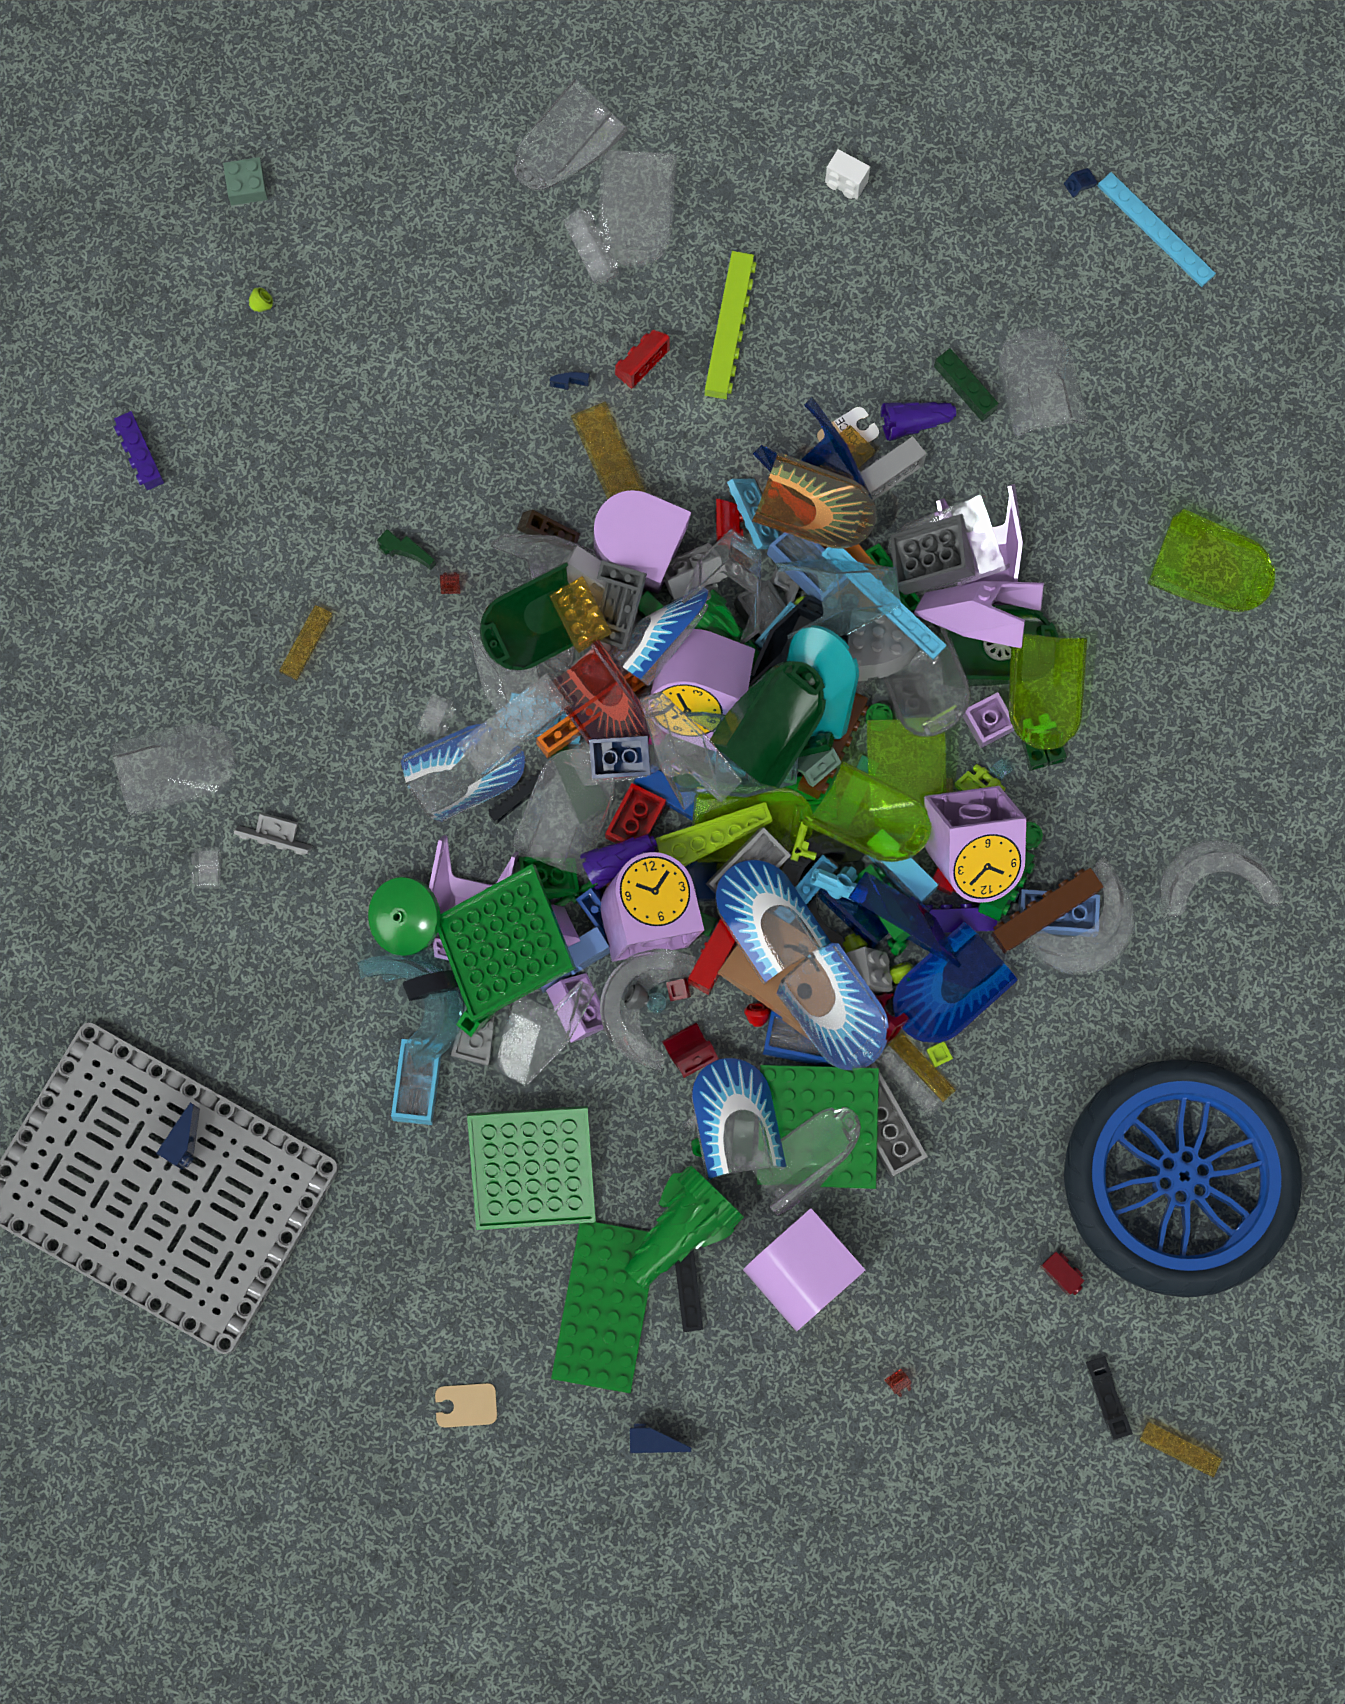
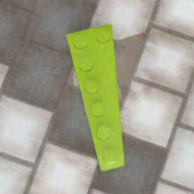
(704, 838)

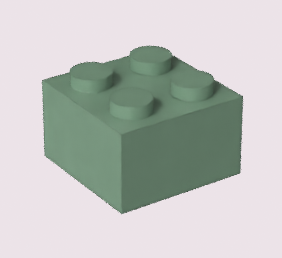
(245, 181)

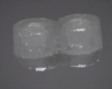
(436, 716)
(207, 868)

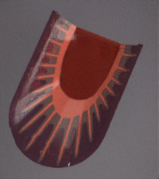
(602, 698)

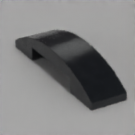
(430, 983)
(1108, 1398)

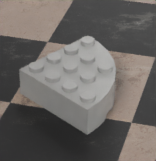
(881, 648)

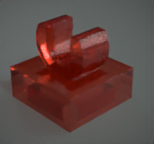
(450, 583)
(898, 1381)

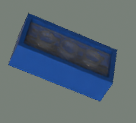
(789, 1044)

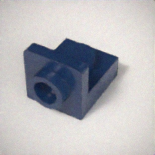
(1080, 181)

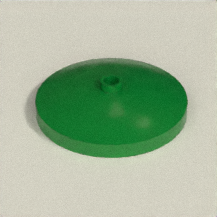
(404, 916)

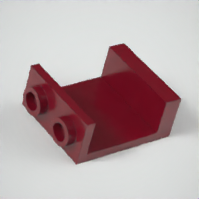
(690, 1050)

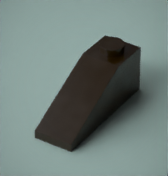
(537, 524)

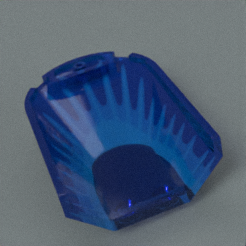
(948, 998)

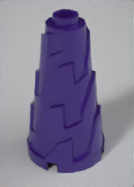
(911, 417)
(606, 862)

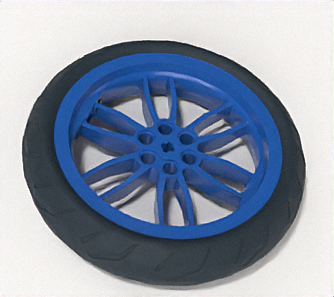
(1253, 1240)

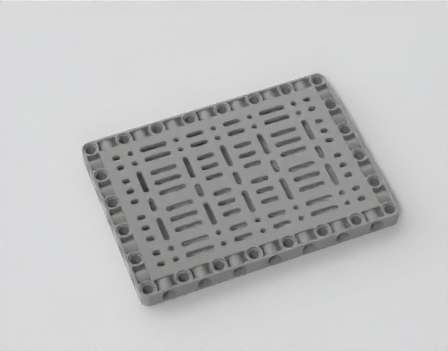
(110, 1270)

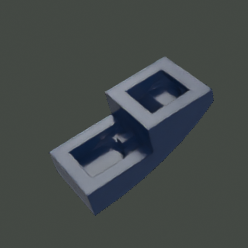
(563, 380)

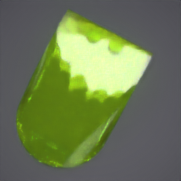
(1212, 565)
(905, 759)

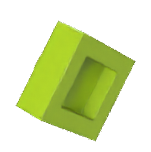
(939, 1054)

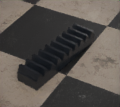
(514, 801)
(689, 1294)

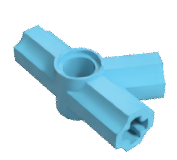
(836, 886)

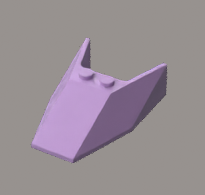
(1008, 539)
(970, 611)
(454, 890)

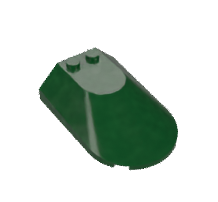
(523, 624)

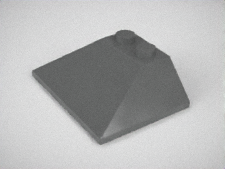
(620, 600)

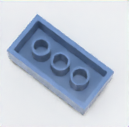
(1072, 923)

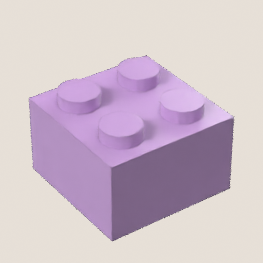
(988, 720)

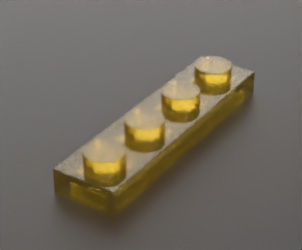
(306, 642)
(922, 1067)
(1180, 1449)

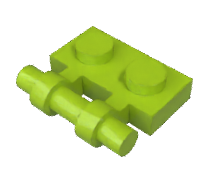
(970, 781)

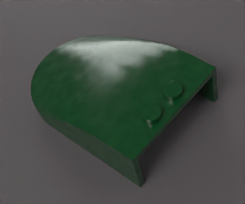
(981, 668)
(773, 722)

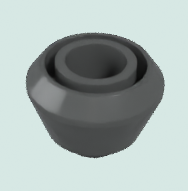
(636, 997)

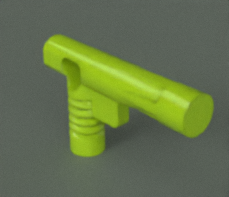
(802, 845)

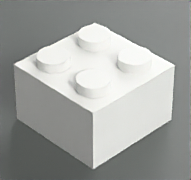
(847, 174)

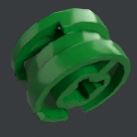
(878, 712)
(1033, 836)

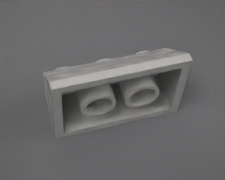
(681, 569)

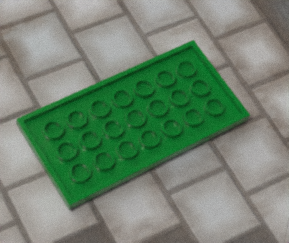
(601, 1310)

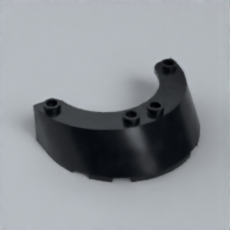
(798, 869)

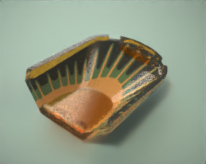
(815, 504)

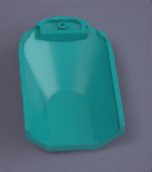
(838, 670)

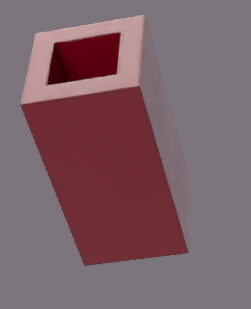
(1063, 1274)

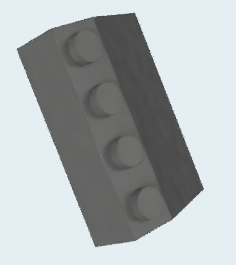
(932, 555)

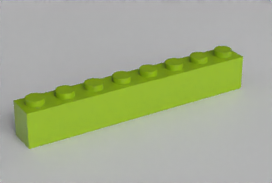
(729, 325)

